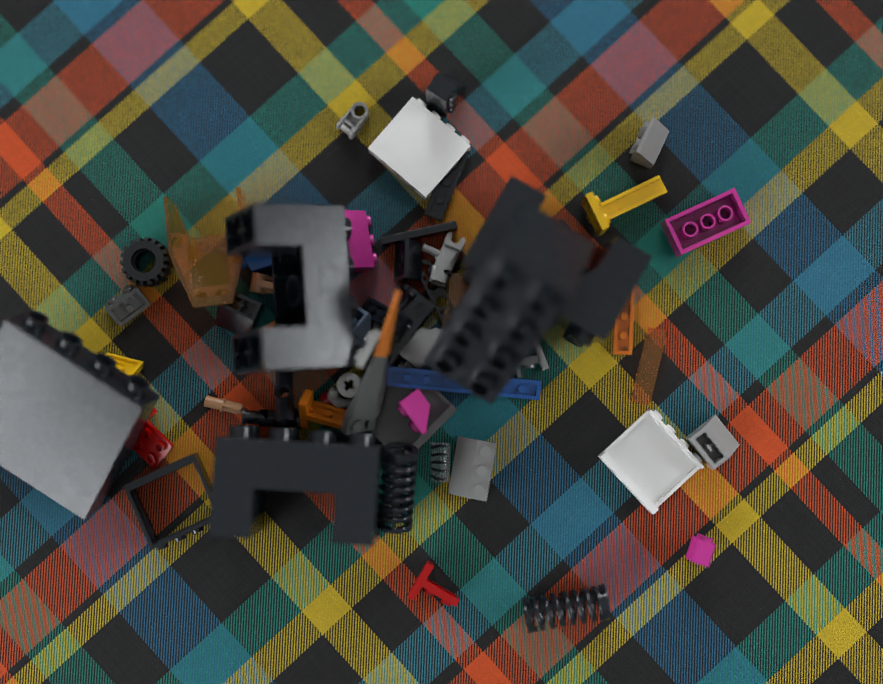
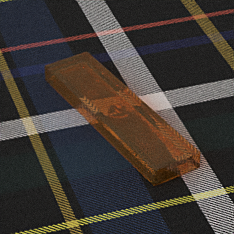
(648, 366)

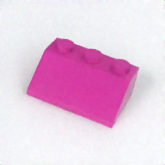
(360, 241)

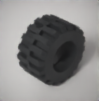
(132, 257)

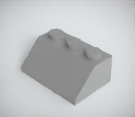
(472, 468)

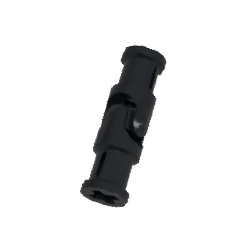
(266, 418)

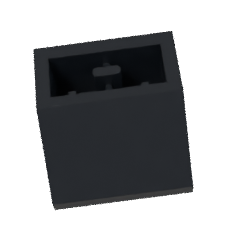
(240, 315)

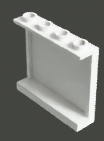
(419, 147)
(650, 460)

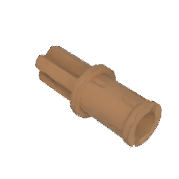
(223, 405)

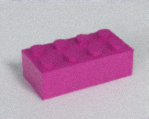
(705, 222)

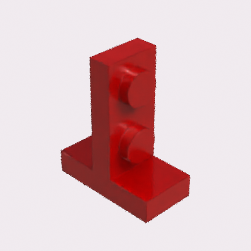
(432, 588)

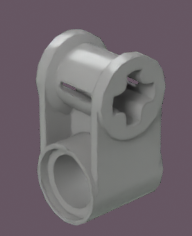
(353, 121)

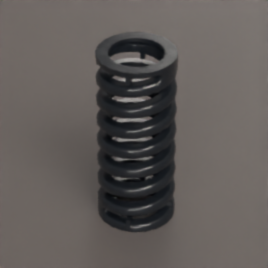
(395, 488)
(543, 605)

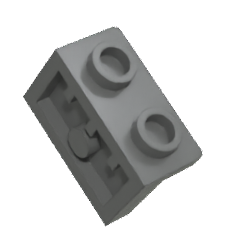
(127, 304)

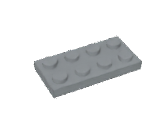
(364, 356)

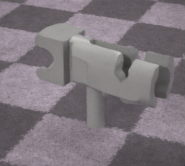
(445, 259)

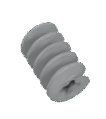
(343, 387)

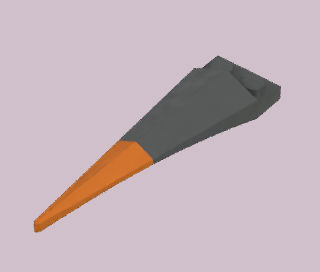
(369, 398)

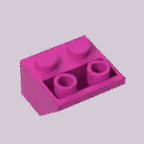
(416, 409)

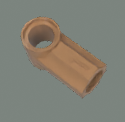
(261, 284)

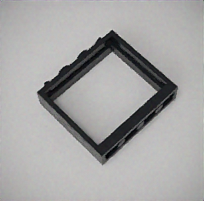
(141, 514)

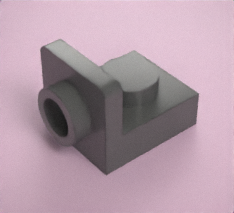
(528, 363)

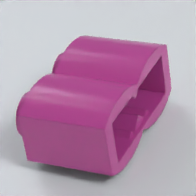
(701, 550)

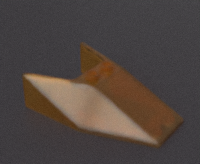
(202, 261)

